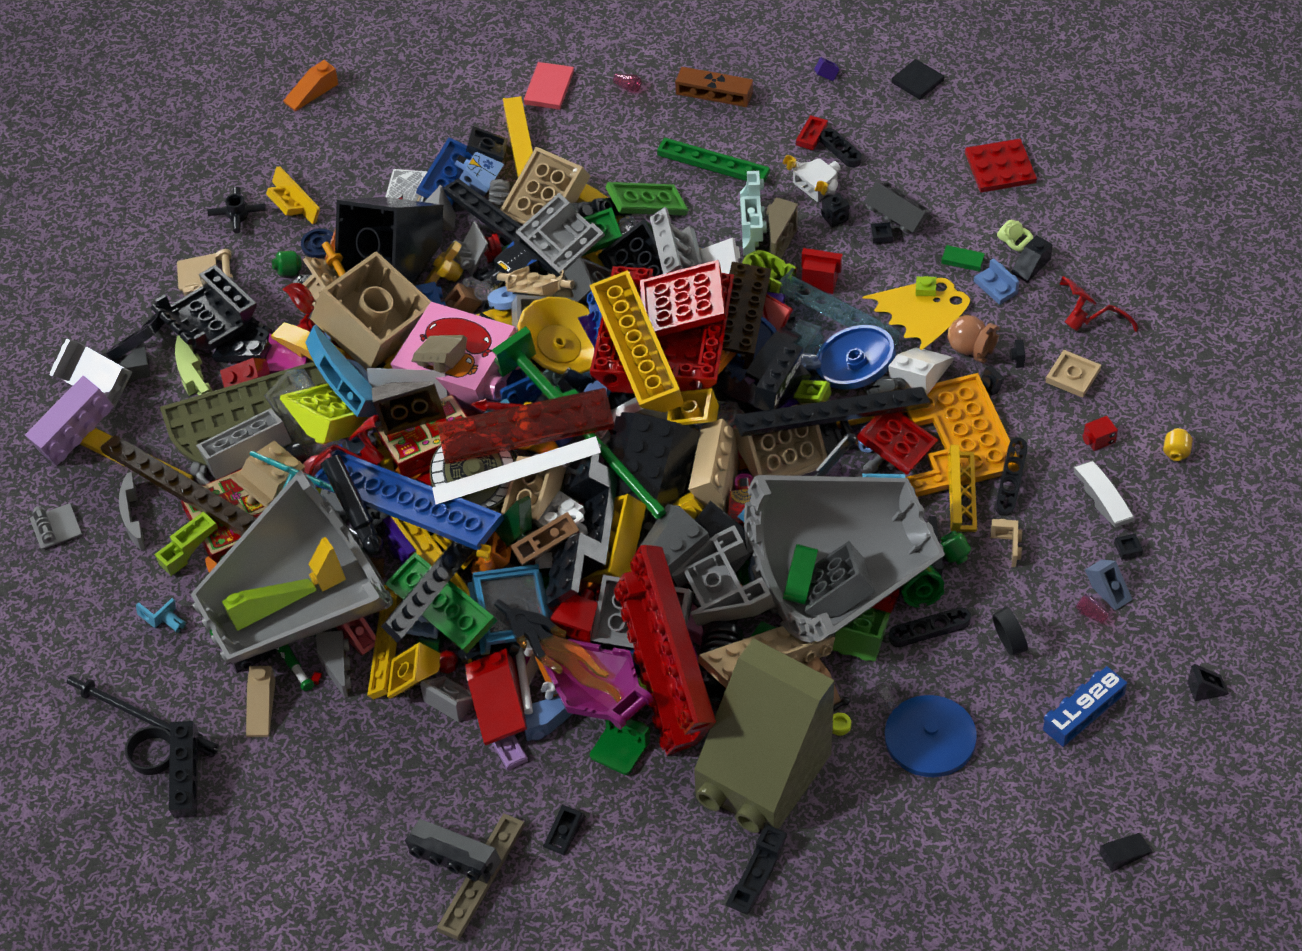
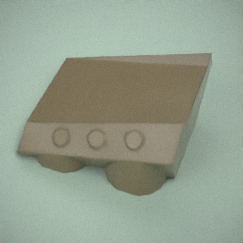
(441, 352)

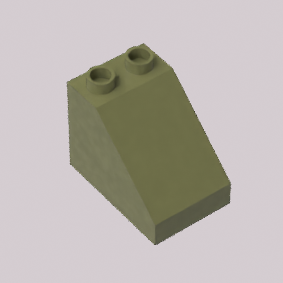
(766, 738)

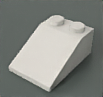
(919, 368)

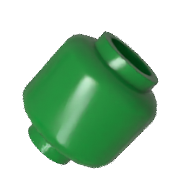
(287, 263)
(955, 547)

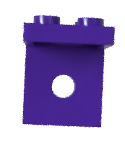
(398, 543)

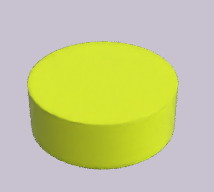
(841, 724)

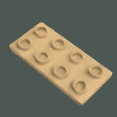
(321, 276)

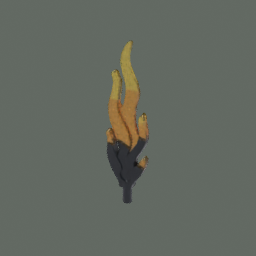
(546, 646)

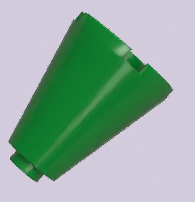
(923, 588)

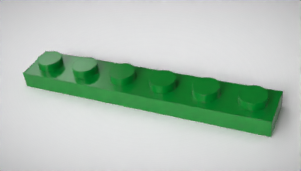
(709, 160)

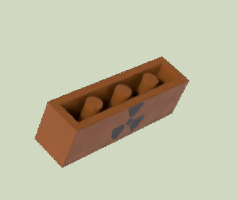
(714, 86)

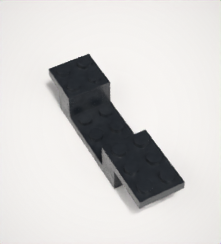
(584, 554)

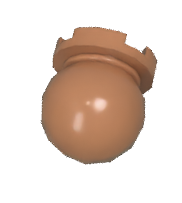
(971, 336)

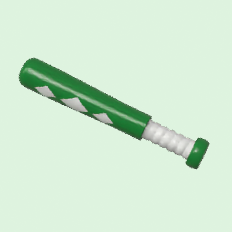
(294, 665)

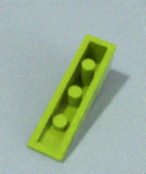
(254, 604)

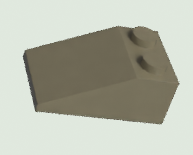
(781, 225)

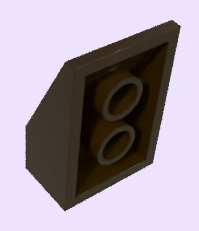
(407, 405)

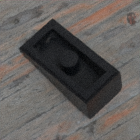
(564, 829)
(1124, 851)

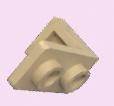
(1008, 530)

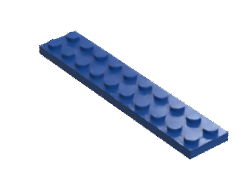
(415, 503)

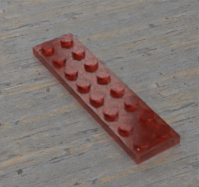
(525, 425)

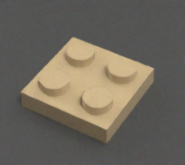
(1073, 373)

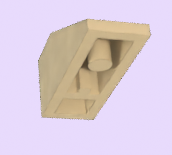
(259, 700)

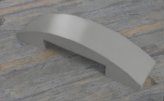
(126, 495)

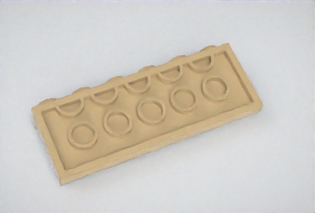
(722, 660)

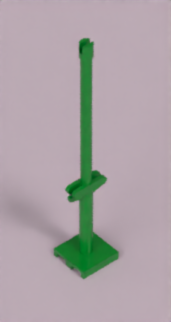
(517, 352)

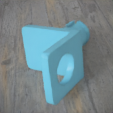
(164, 615)

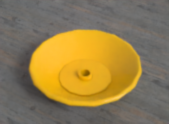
(558, 334)

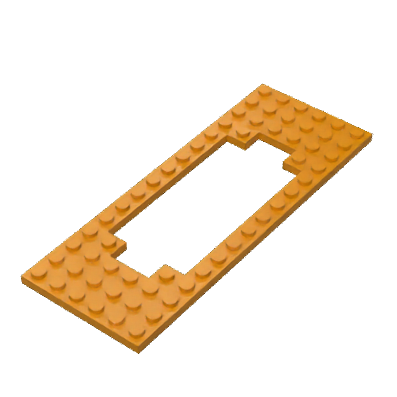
(962, 418)

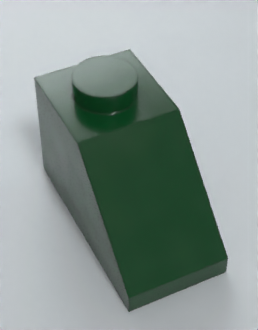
(516, 522)

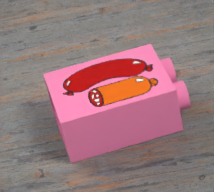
(476, 373)

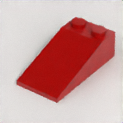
(496, 696)

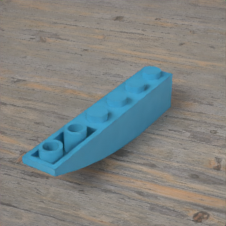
(341, 374)

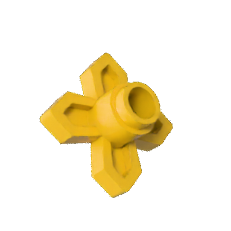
(446, 266)

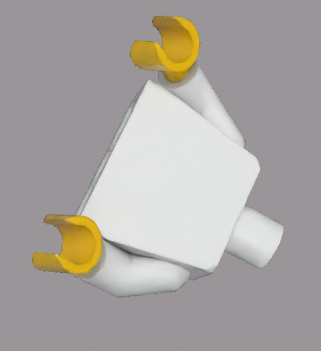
(814, 177)

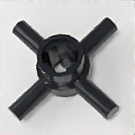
(236, 209)

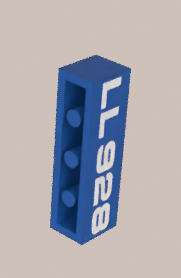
(1084, 706)

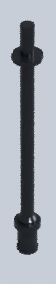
(88, 688)

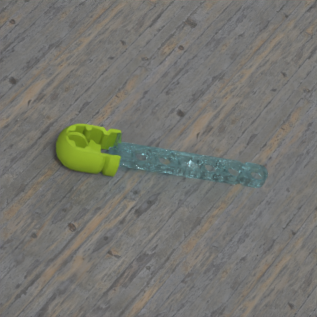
(792, 286)

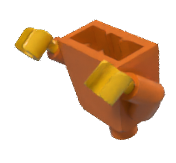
(492, 555)

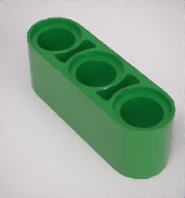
(800, 574)

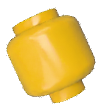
(1177, 444)

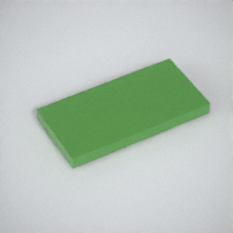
(646, 198)

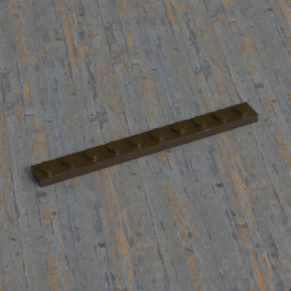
(178, 485)

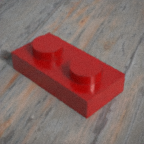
(811, 132)

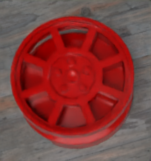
(494, 247)

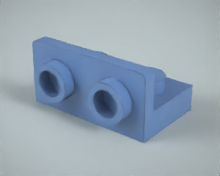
(998, 282)

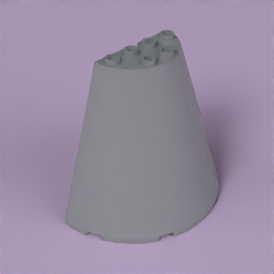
(824, 513)
(278, 552)

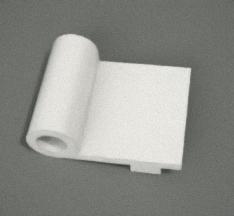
(723, 251)

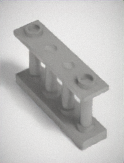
(675, 247)

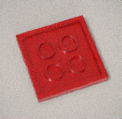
(1000, 165)
(897, 440)

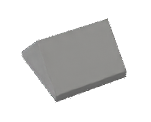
(447, 697)

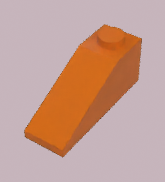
(312, 85)

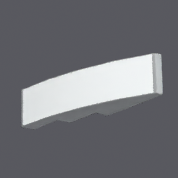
(1104, 494)

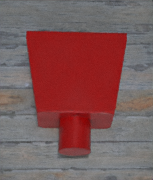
(577, 616)

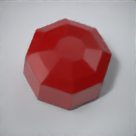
(448, 662)

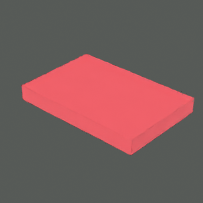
(548, 85)

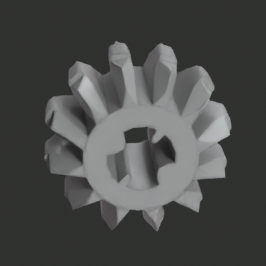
(498, 192)

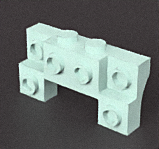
(752, 212)

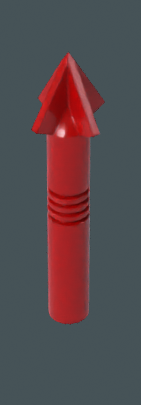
(483, 405)

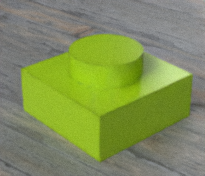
(925, 286)

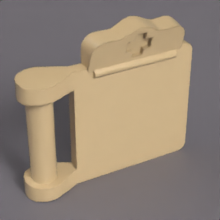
(190, 269)

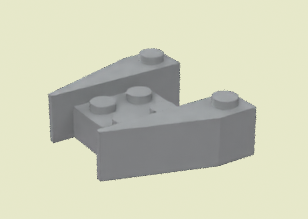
(716, 583)

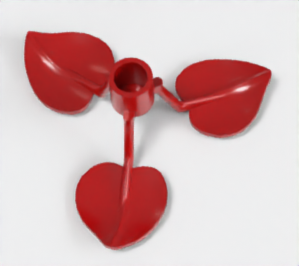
(303, 300)
(1078, 316)
(369, 452)

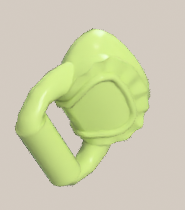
(1011, 232)

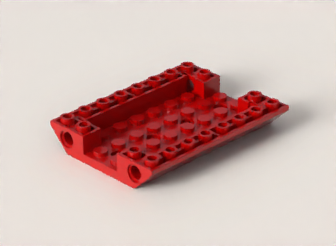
(691, 353)
(664, 651)

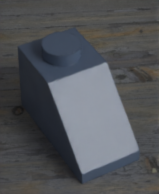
(1109, 583)

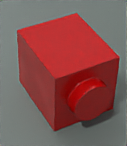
(1100, 433)

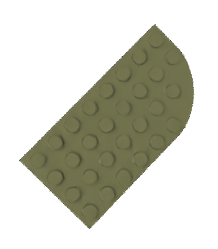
(214, 412)

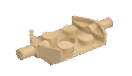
(532, 283)

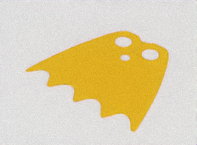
(920, 313)

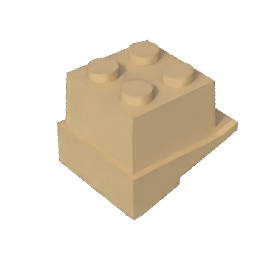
(263, 480)

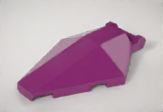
(598, 704)

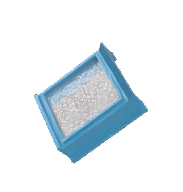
(517, 588)

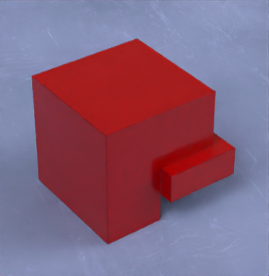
(821, 269)

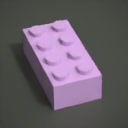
(69, 420)

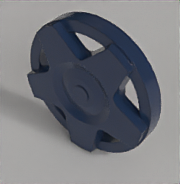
(315, 242)

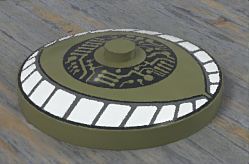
(444, 473)

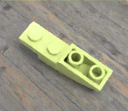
(190, 369)

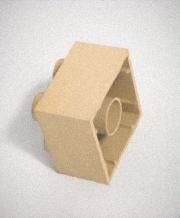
(370, 310)

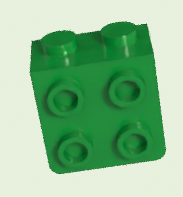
(622, 747)

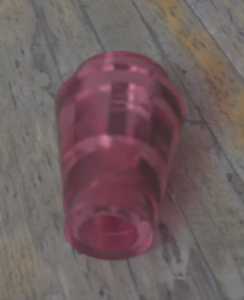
(628, 81)
(1092, 609)

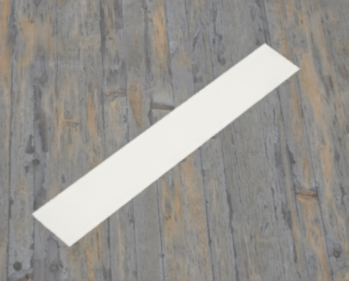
(516, 470)

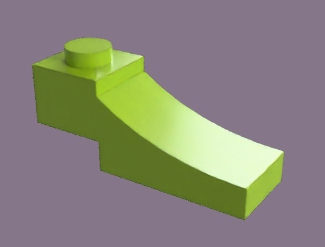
(184, 542)

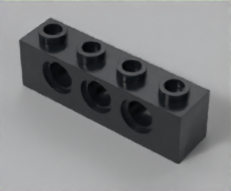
(183, 769)

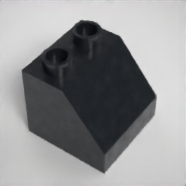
(398, 229)

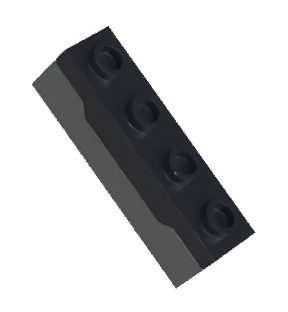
(452, 851)

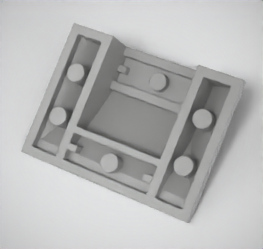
(559, 233)

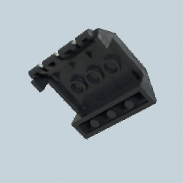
(209, 313)
(655, 453)

